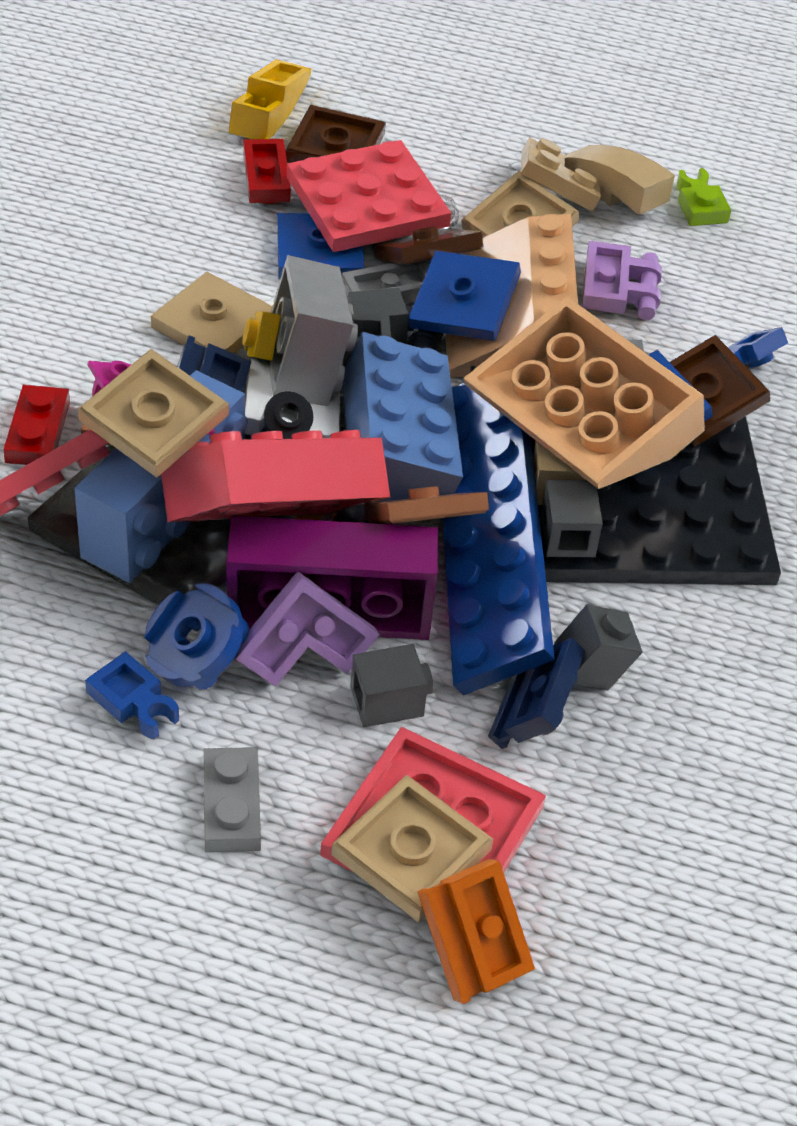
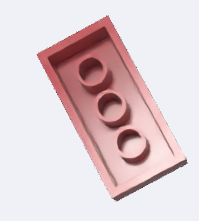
(275, 475)

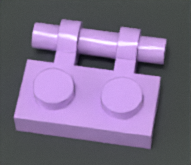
(608, 282)

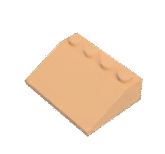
(547, 276)
(590, 395)

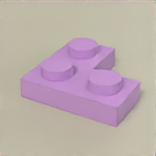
(302, 619)

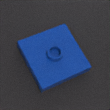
(302, 239)
(465, 295)

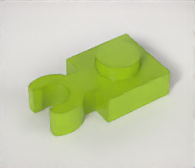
(702, 202)

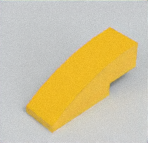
(268, 99)

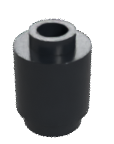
(290, 406)

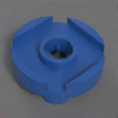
(213, 650)

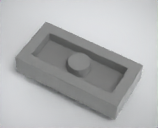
(392, 275)
(231, 800)

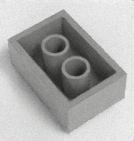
(311, 331)

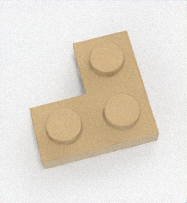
(546, 166)

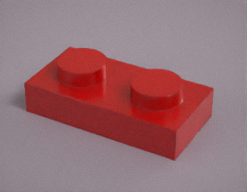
(266, 171)
(36, 423)

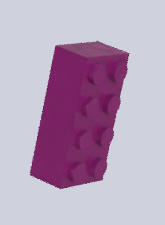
(372, 569)

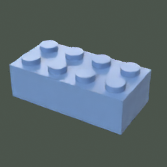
(408, 402)
(124, 505)

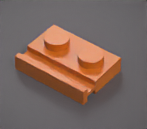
(476, 930)

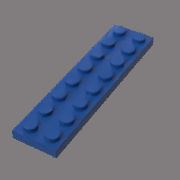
(495, 556)

